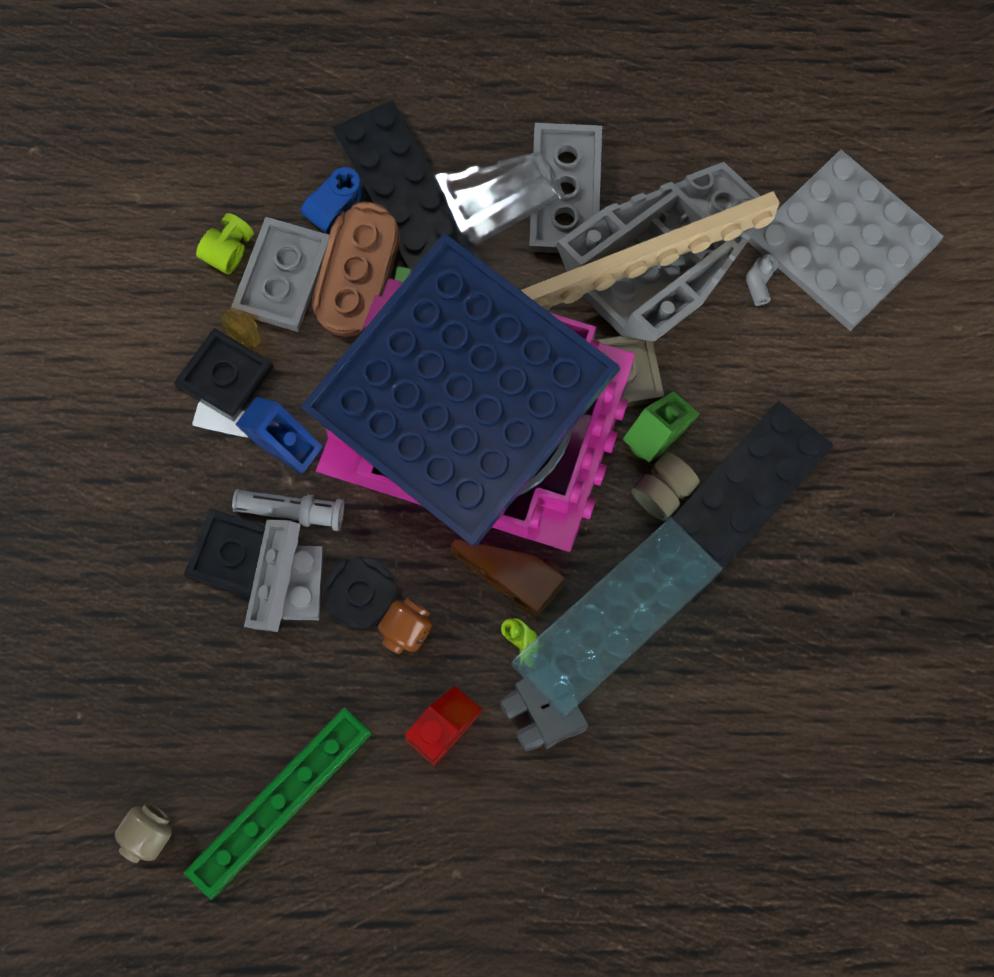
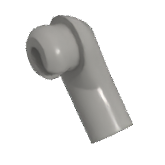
(758, 277)

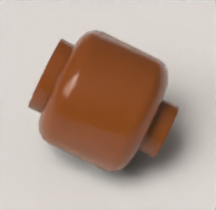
(405, 626)

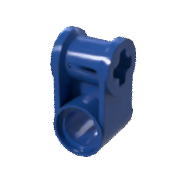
(333, 198)

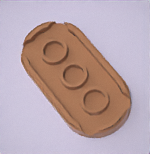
(355, 267)

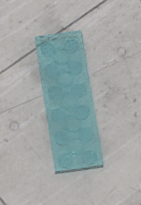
(616, 617)

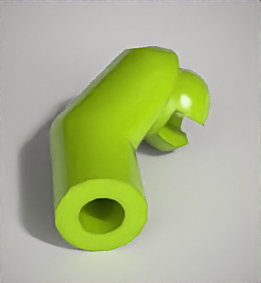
(518, 633)

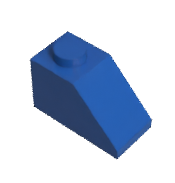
(279, 434)

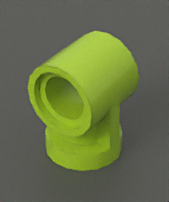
(223, 247)

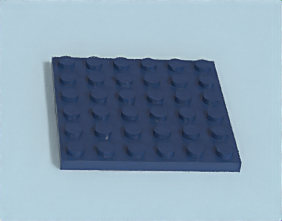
(460, 389)

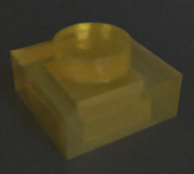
(241, 328)

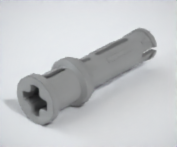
(305, 509)

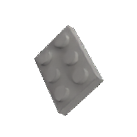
(281, 274)

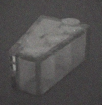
(500, 195)

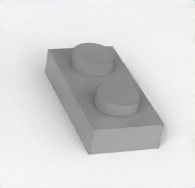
(304, 588)

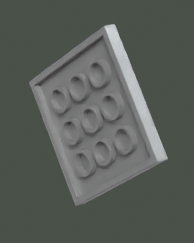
(846, 239)

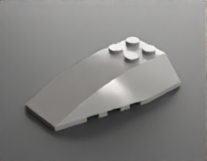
(669, 293)

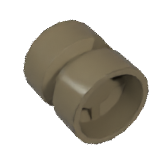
(669, 481)

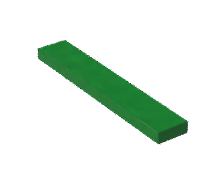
(277, 804)

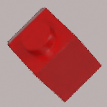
(442, 725)

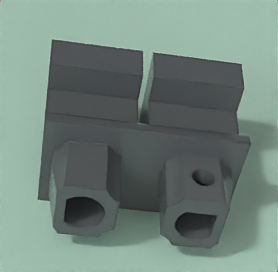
(547, 724)

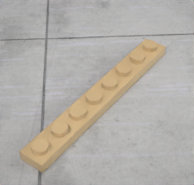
(658, 250)

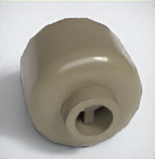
(143, 833)

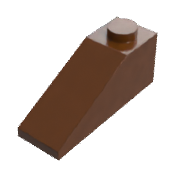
(515, 574)

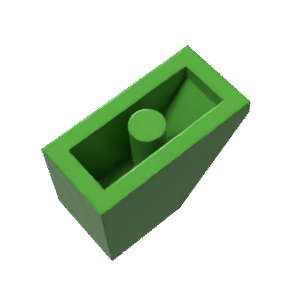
(660, 426)

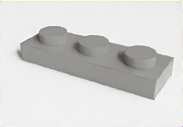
(272, 575)

